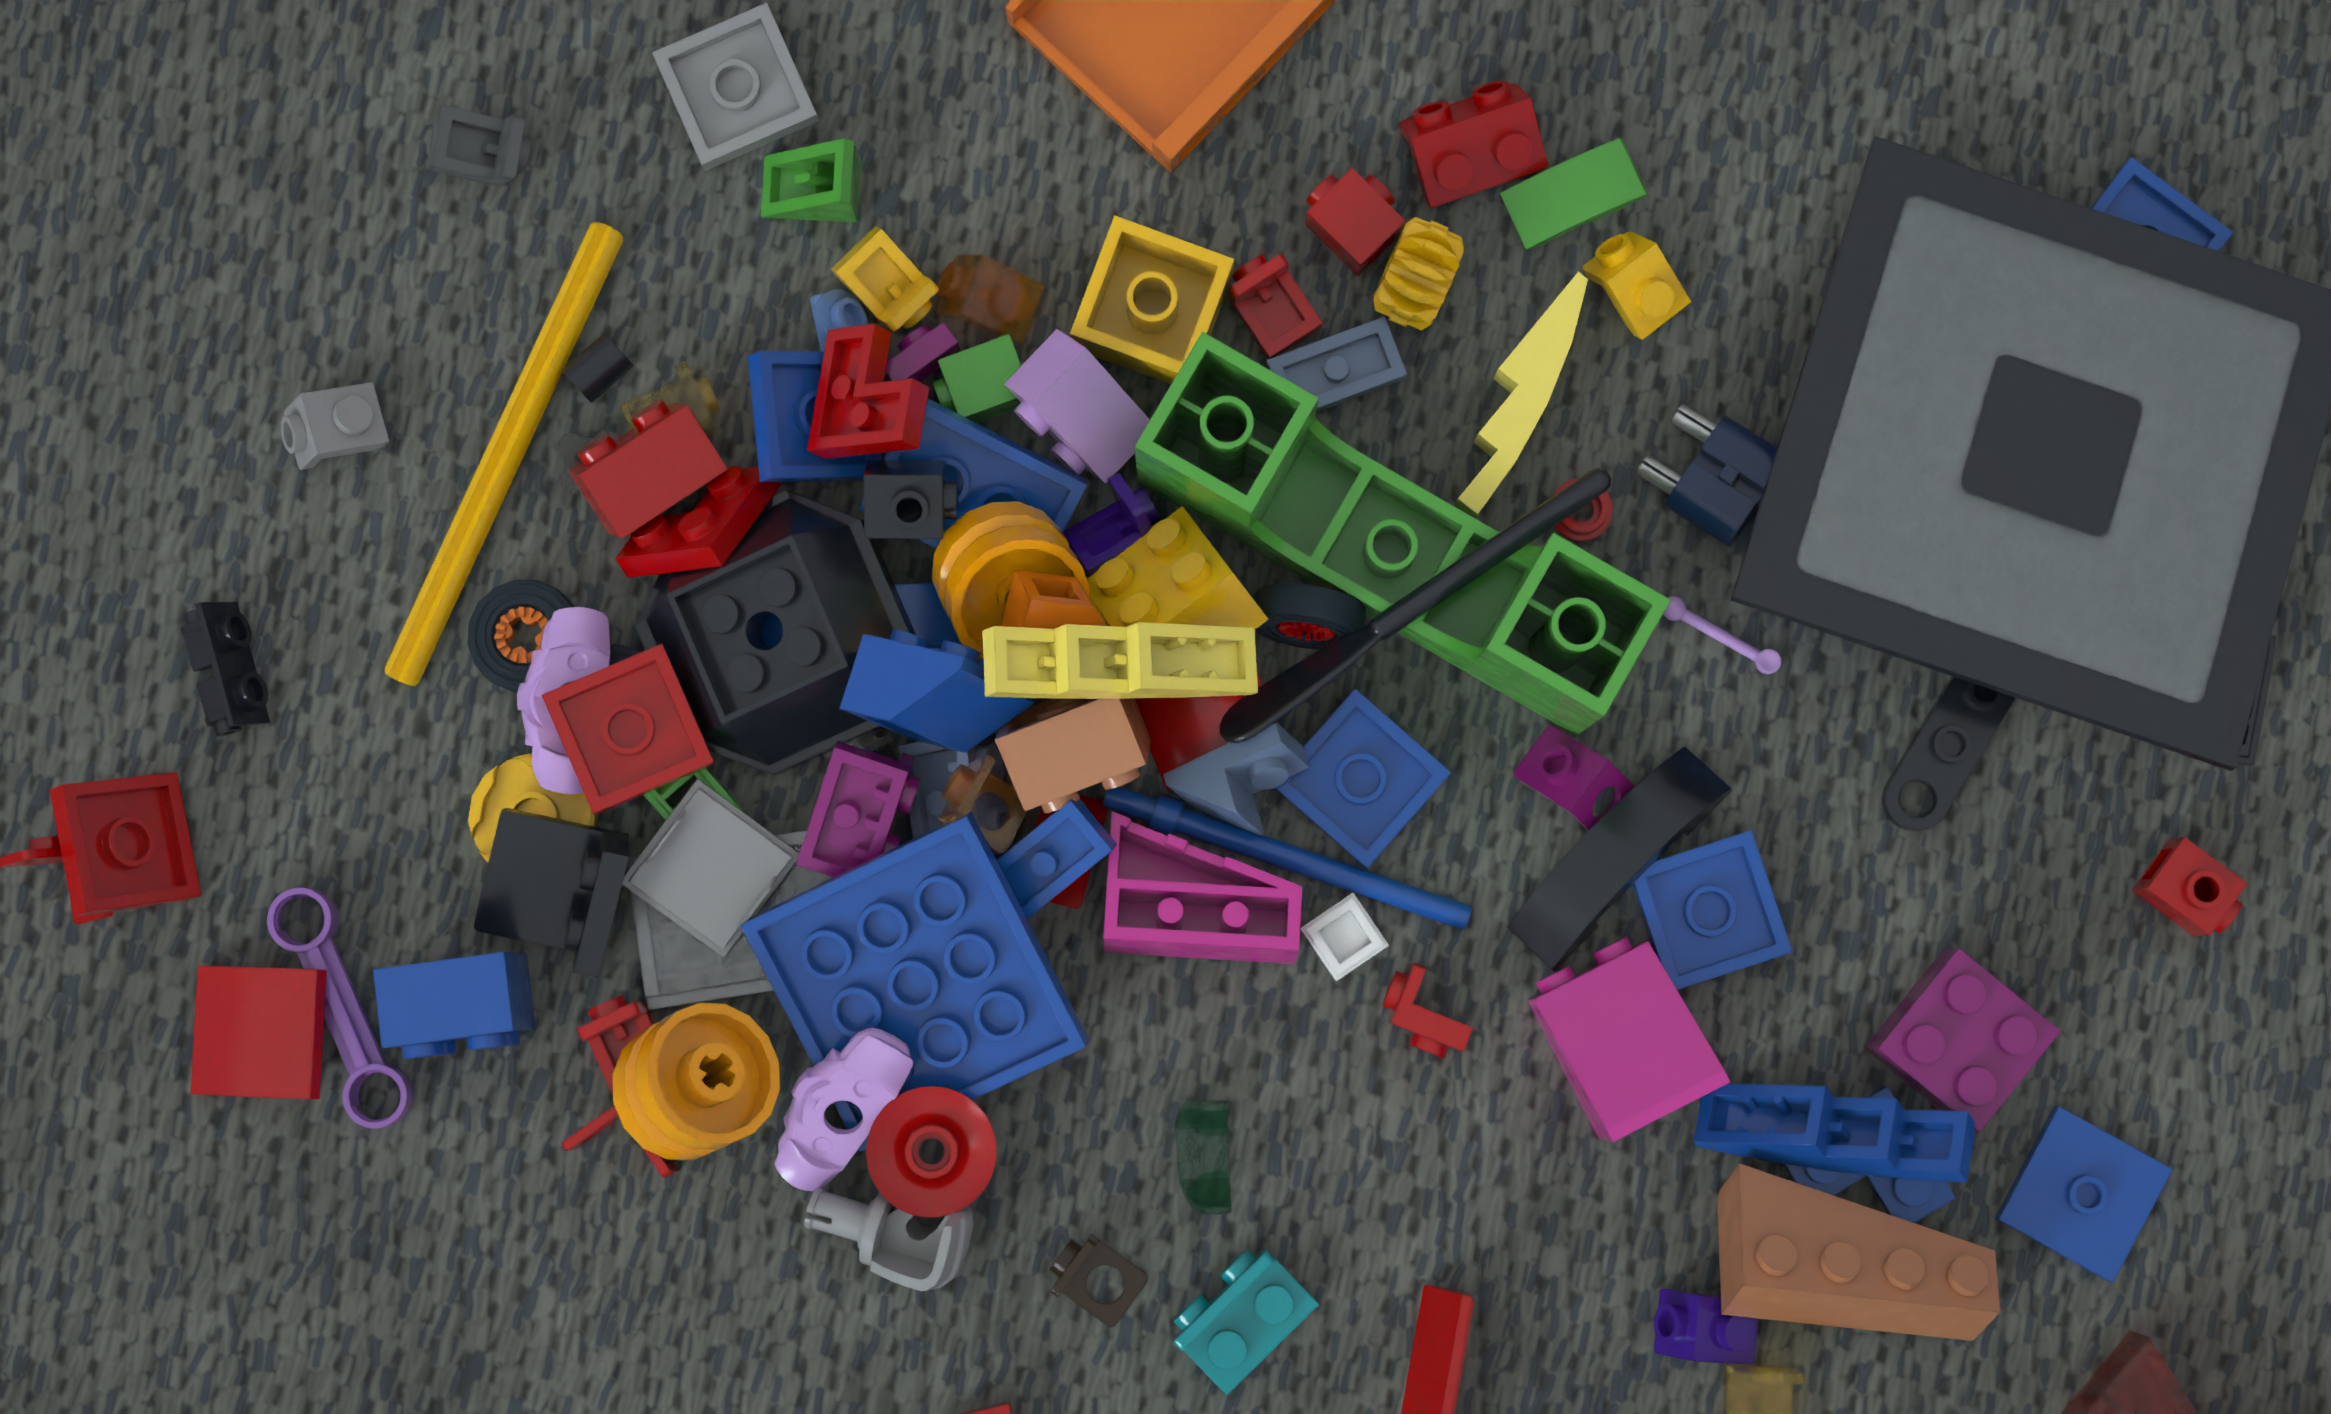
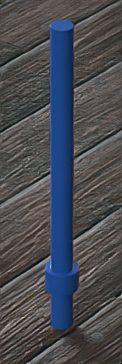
(1168, 816)

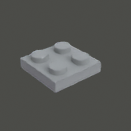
(735, 86)

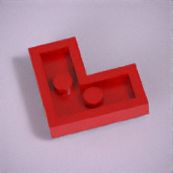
(855, 407)
(701, 536)

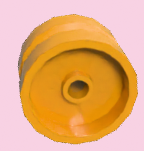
(979, 560)
(696, 1081)

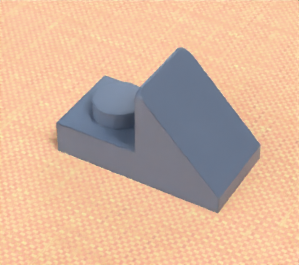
(1229, 776)

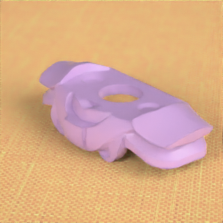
(571, 647)
(864, 1073)

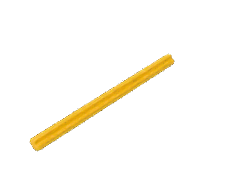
(504, 454)

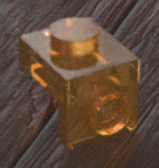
(988, 296)

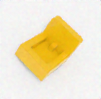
(886, 281)
(1637, 282)

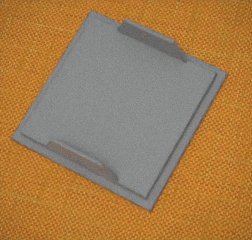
(710, 868)

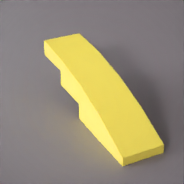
(1530, 378)
(1119, 661)

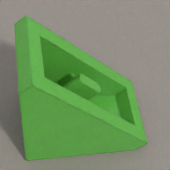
(813, 183)

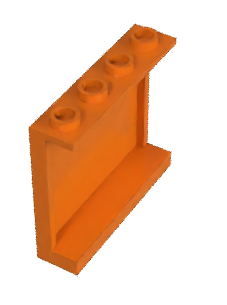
(1164, 64)

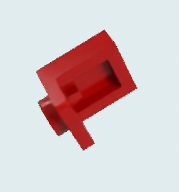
(1272, 305)
(612, 1029)
(1430, 1030)

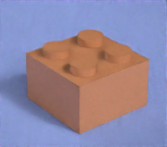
(1071, 746)

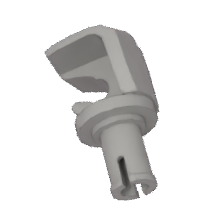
(894, 1240)

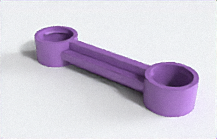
(342, 1009)

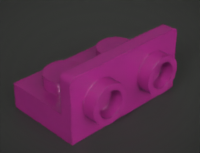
(857, 809)

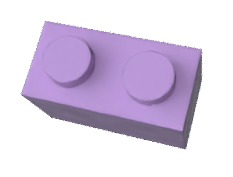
(1079, 406)

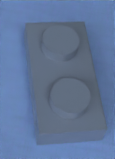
(1344, 364)

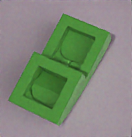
(1574, 193)

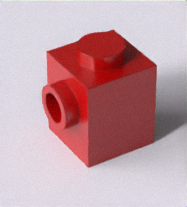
(1354, 218)
(2191, 888)

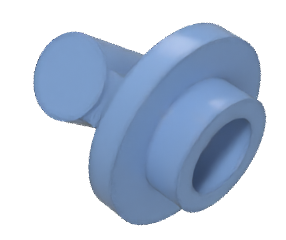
(835, 311)

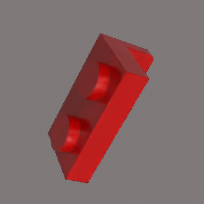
(1474, 142)

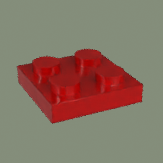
(628, 729)
(124, 843)

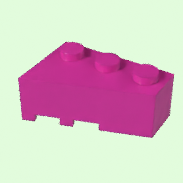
(1194, 903)

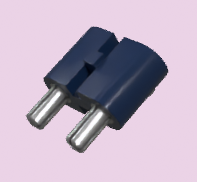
(1723, 481)

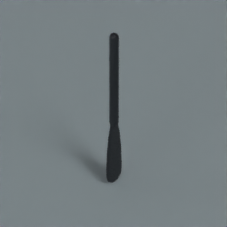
(1310, 675)

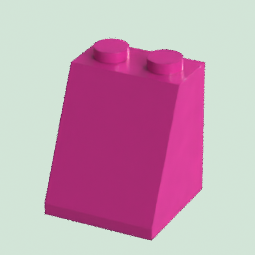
(1625, 1039)

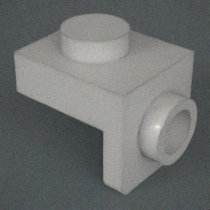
(333, 424)

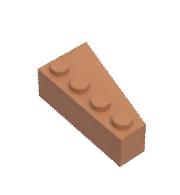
(1846, 1265)

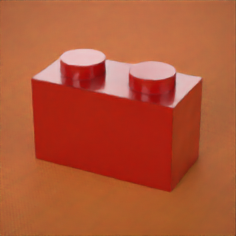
(646, 467)

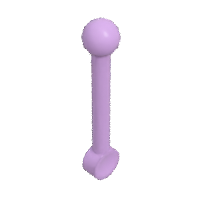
(1766, 661)

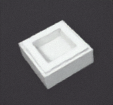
(1344, 937)

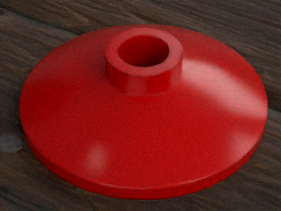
(926, 1187)

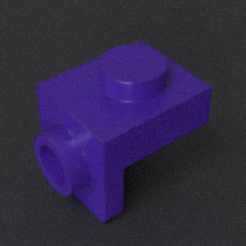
(1112, 528)
(1694, 1330)

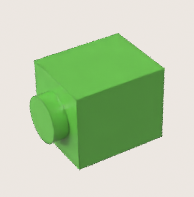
(976, 380)

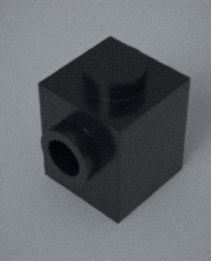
(907, 499)

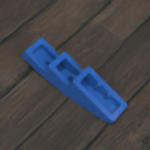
(1836, 1133)

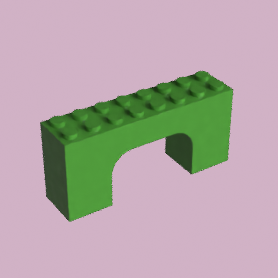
(1263, 469)

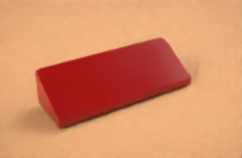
(1438, 1351)

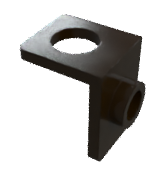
(1076, 1264)

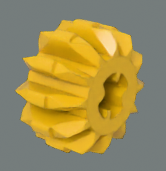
(1418, 273)

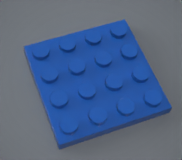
(926, 952)

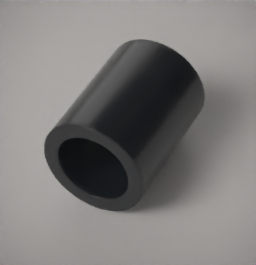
(597, 368)

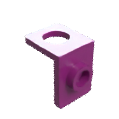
(1570, 775)

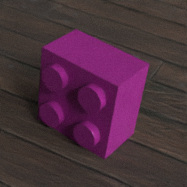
(1962, 1038)

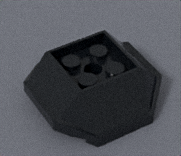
(826, 590)

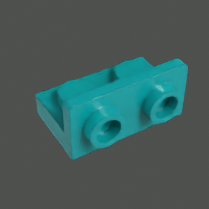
(1243, 1319)

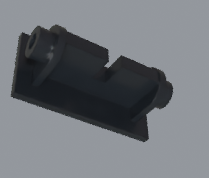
(220, 639)

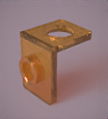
(967, 785)

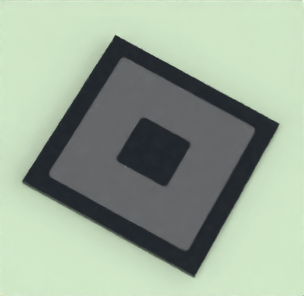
(2047, 454)

